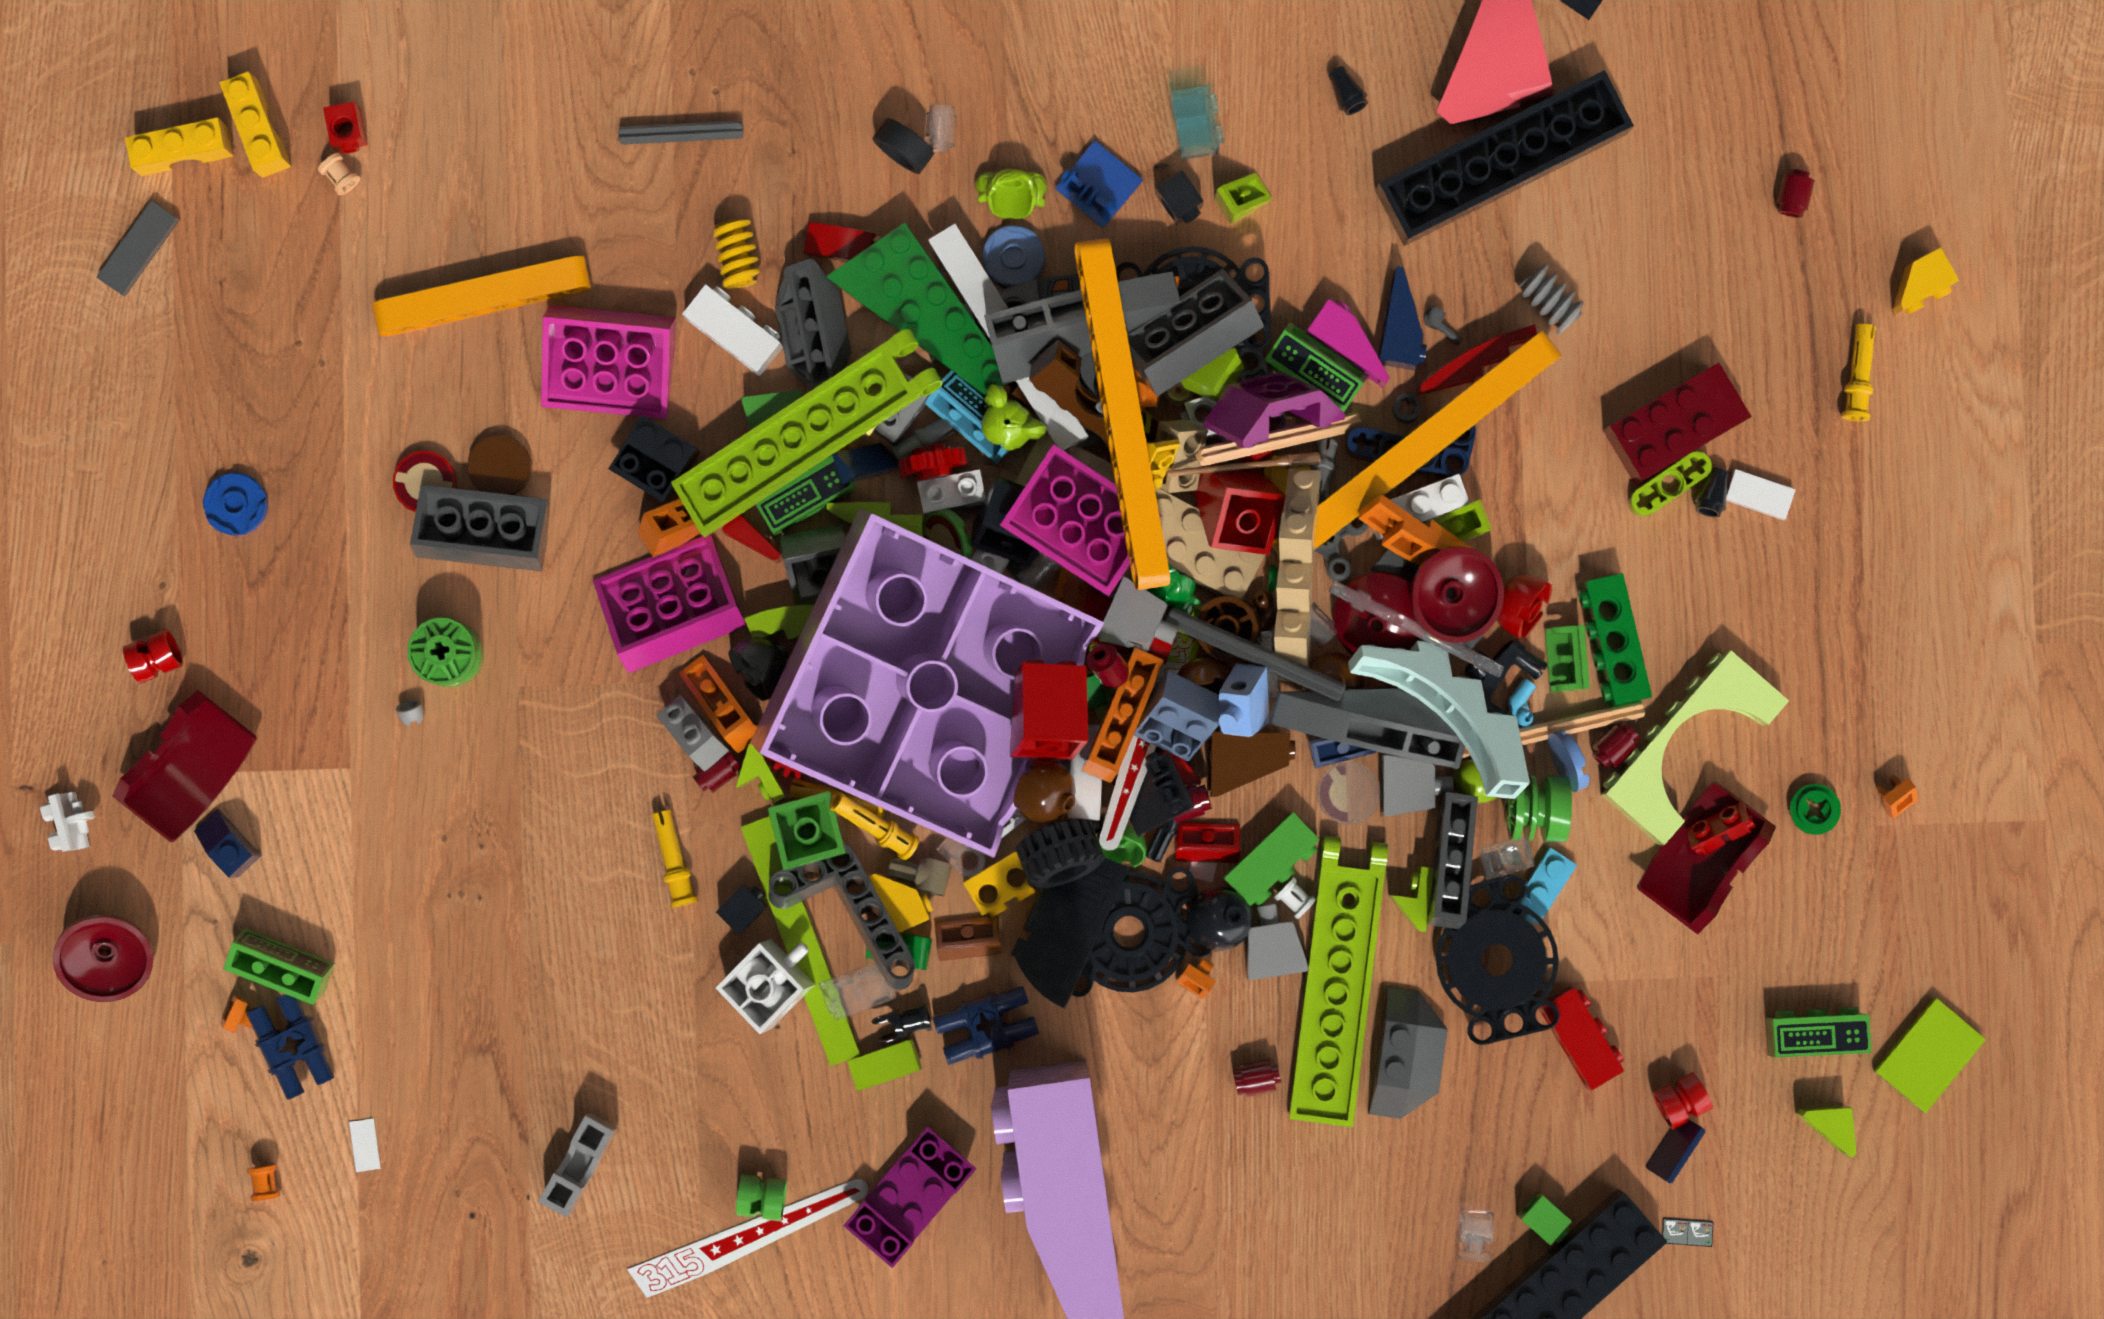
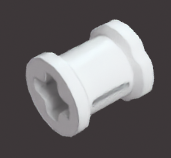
(1295, 898)

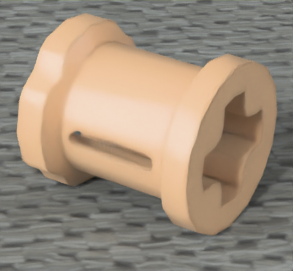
(339, 174)

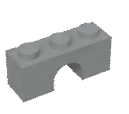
(578, 1165)

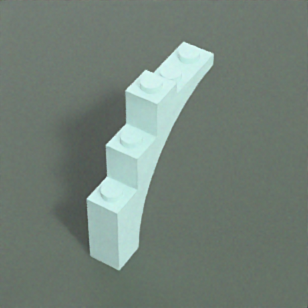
(1461, 703)

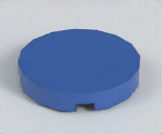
(235, 504)

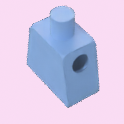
(1244, 701)

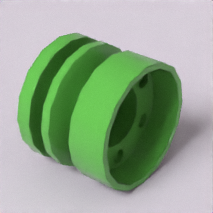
(461, 661)
(1543, 808)

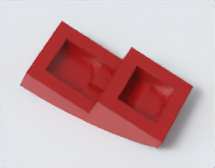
(836, 241)

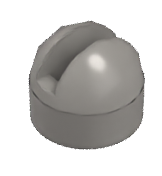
(410, 711)

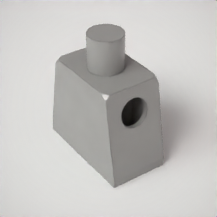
(1136, 619)
(1409, 785)
(1273, 947)

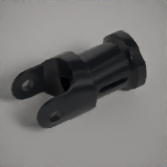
(904, 1022)

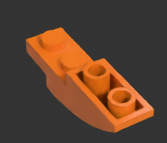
(1405, 533)

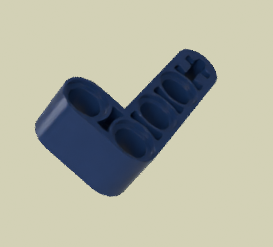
(1436, 467)

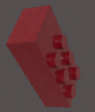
(1677, 423)

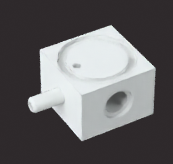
(766, 984)

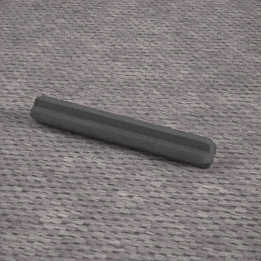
(680, 132)

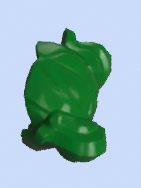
(1178, 593)

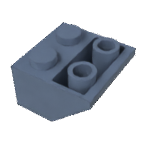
(1179, 716)

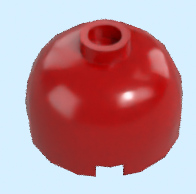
(1522, 604)

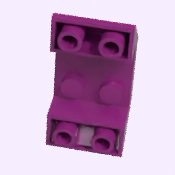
(1246, 407)
(909, 1196)

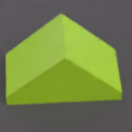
(1241, 197)
(1215, 376)
(1834, 1125)

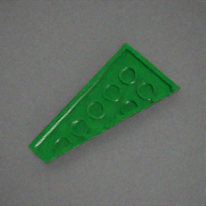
(910, 293)

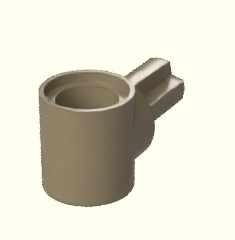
(929, 876)

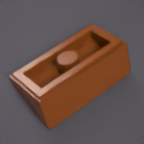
(968, 938)

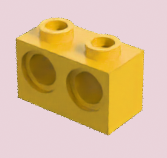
(997, 876)

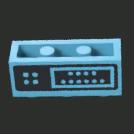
(964, 410)

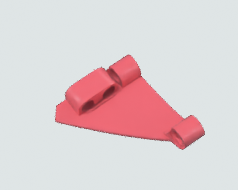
(1499, 63)

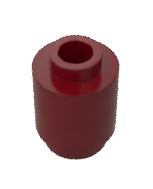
(1795, 193)
(1108, 665)
(1615, 745)
(718, 773)
(1200, 800)
(1256, 1078)

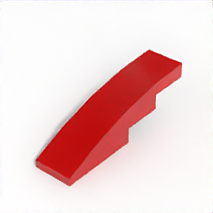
(1468, 366)

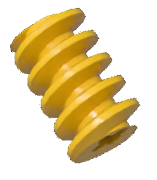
(735, 253)

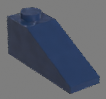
(1402, 333)

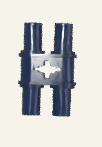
(970, 1016)
(272, 1040)

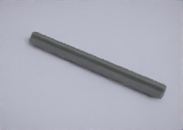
(1256, 654)

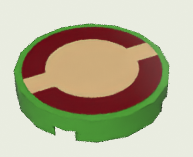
(946, 530)

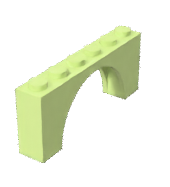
(1639, 786)

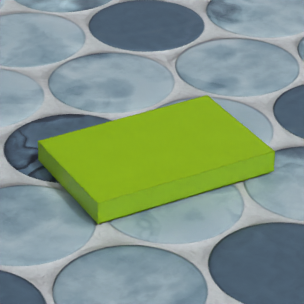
(1929, 1055)

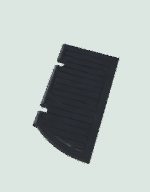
(1065, 929)

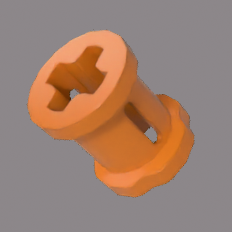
(263, 1182)

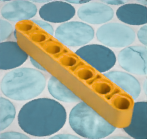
(481, 295)

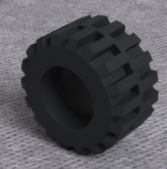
(1059, 853)

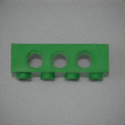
(1614, 591)

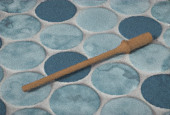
(1287, 461)

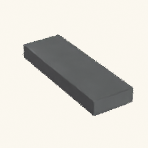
(138, 248)

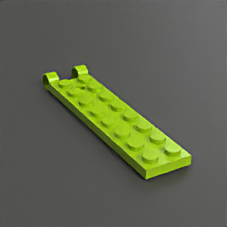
(802, 435)
(1337, 988)

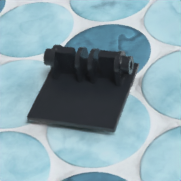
(1160, 795)

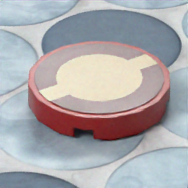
(418, 470)

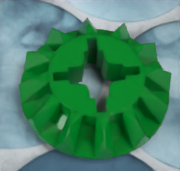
(1829, 811)

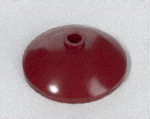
(1475, 599)
(1356, 627)
(102, 973)

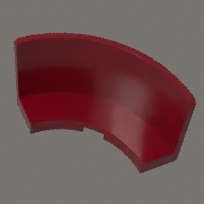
(188, 769)
(1694, 884)

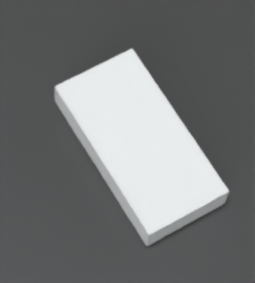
(1759, 494)

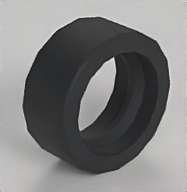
(903, 145)

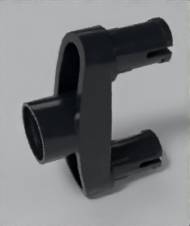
(1510, 654)

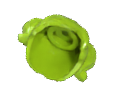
(1011, 192)
(1021, 425)

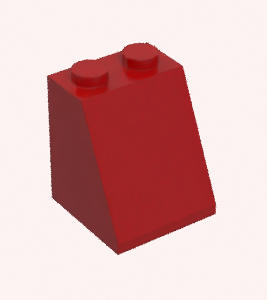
(1239, 509)
(1049, 710)

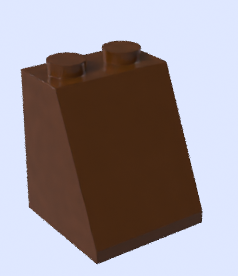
(1243, 759)

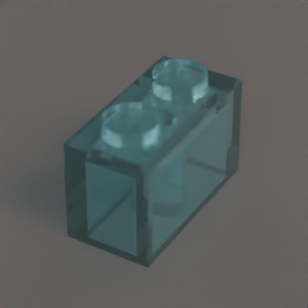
(1195, 122)

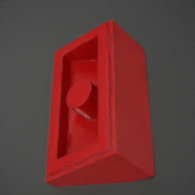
(1208, 843)

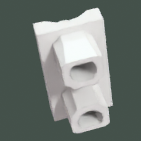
(69, 822)

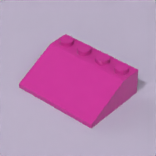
(607, 361)
(1072, 520)
(668, 603)

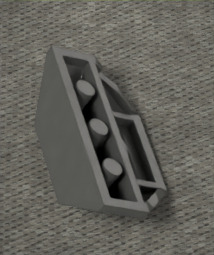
(811, 324)
(1407, 1055)

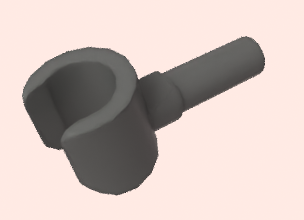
(1434, 320)

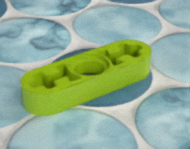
(1684, 464)

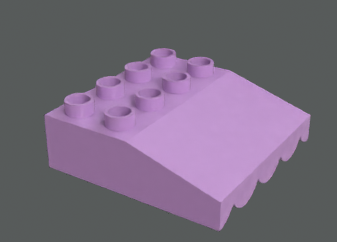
(913, 680)
(1060, 1183)

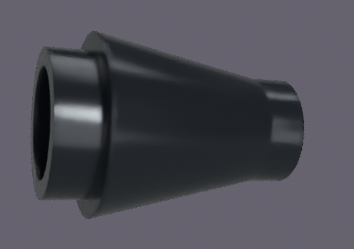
(1348, 92)
(1713, 494)

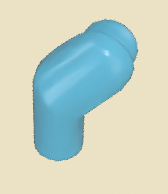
(1518, 703)

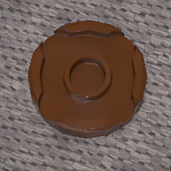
(499, 465)

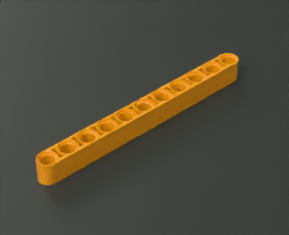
(1122, 414)
(1433, 436)

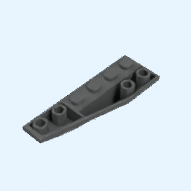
(1031, 328)
(1372, 719)

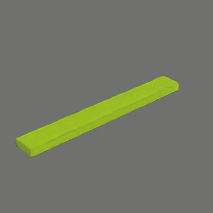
(795, 928)

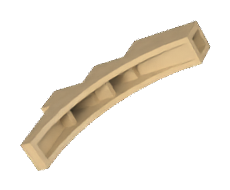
(1296, 564)

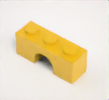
(253, 124)
(158, 149)

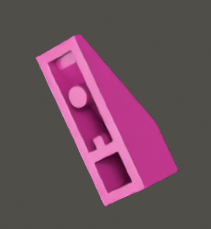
(1343, 334)

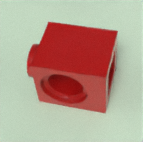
(342, 114)

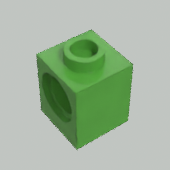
(1545, 1219)

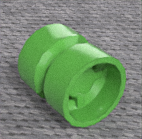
(761, 1197)

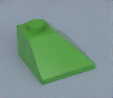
(806, 830)

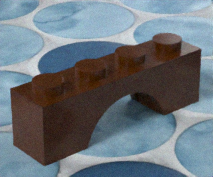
(1057, 375)

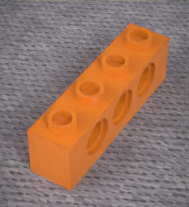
(1122, 716)

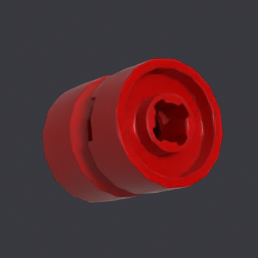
(155, 655)
(1683, 1100)

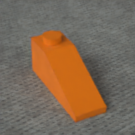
(666, 527)
(719, 703)

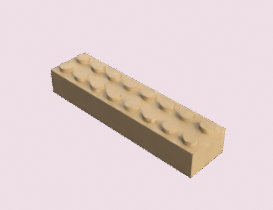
(1182, 528)

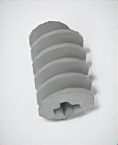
(1552, 298)

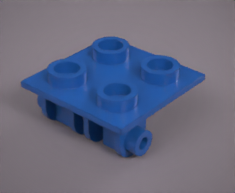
(1098, 184)

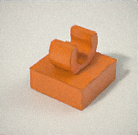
(1899, 798)
(1197, 979)
(236, 1014)

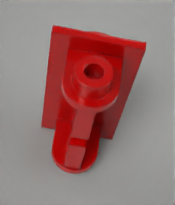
(1707, 833)

